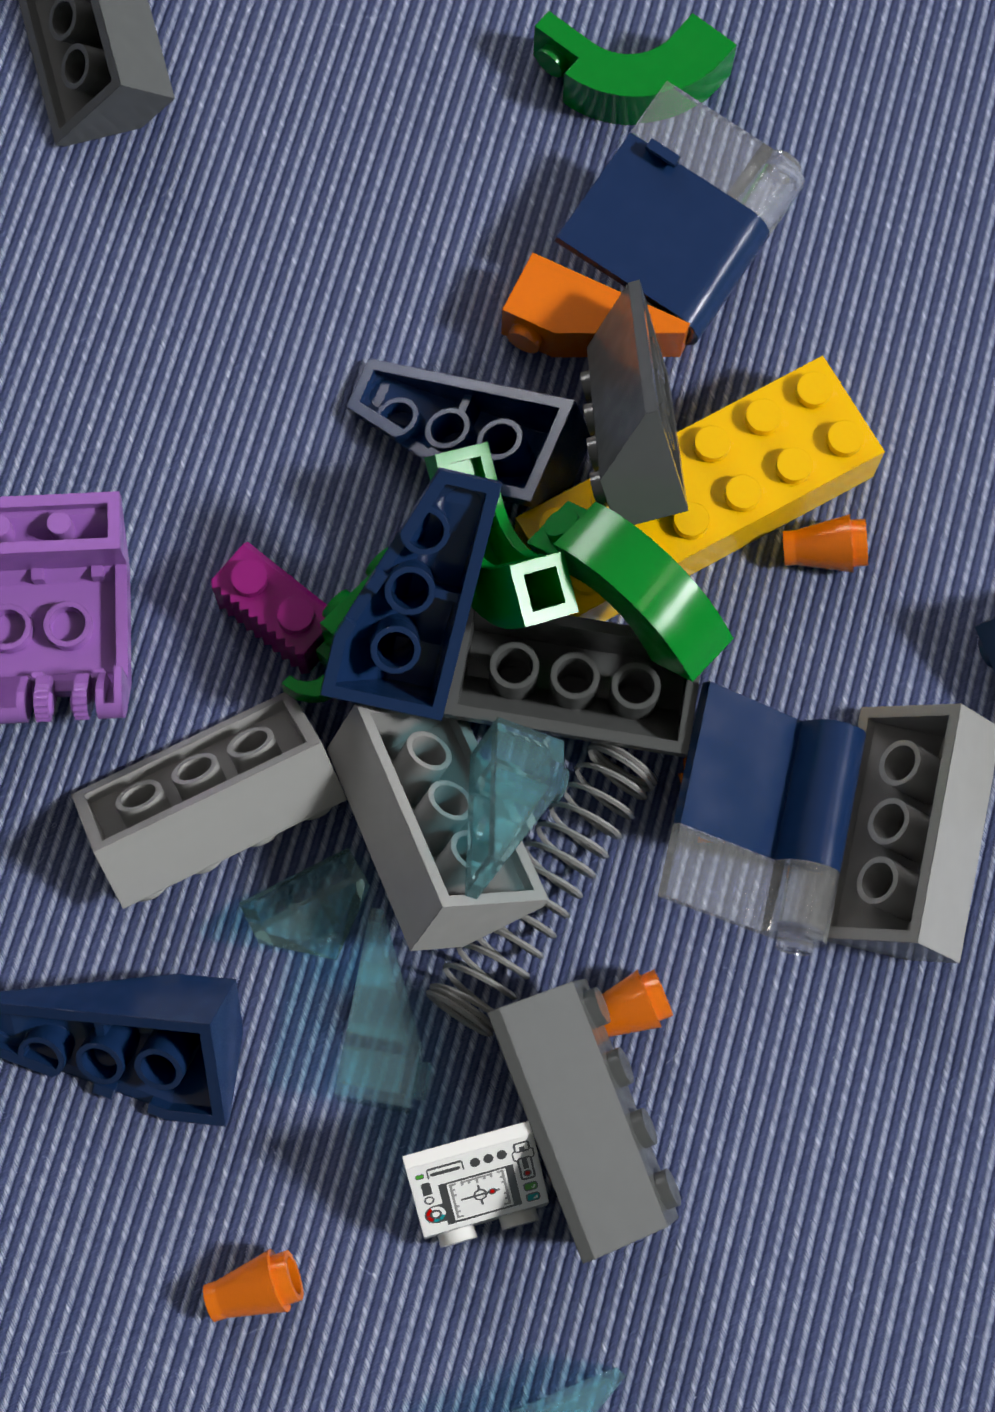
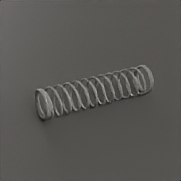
(452, 999)

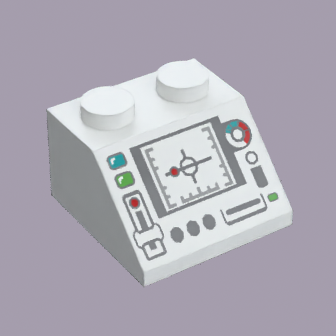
(477, 1183)

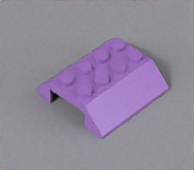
(64, 606)

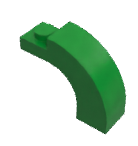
(622, 86)
(514, 582)
(640, 583)

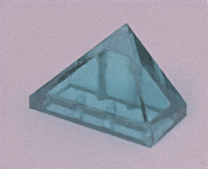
(311, 908)

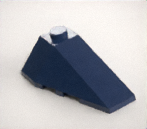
(530, 434)
(412, 613)
(144, 1037)

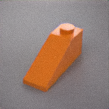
(562, 310)

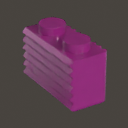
(271, 605)

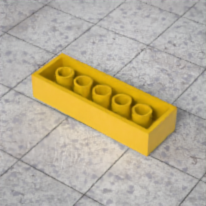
(747, 472)

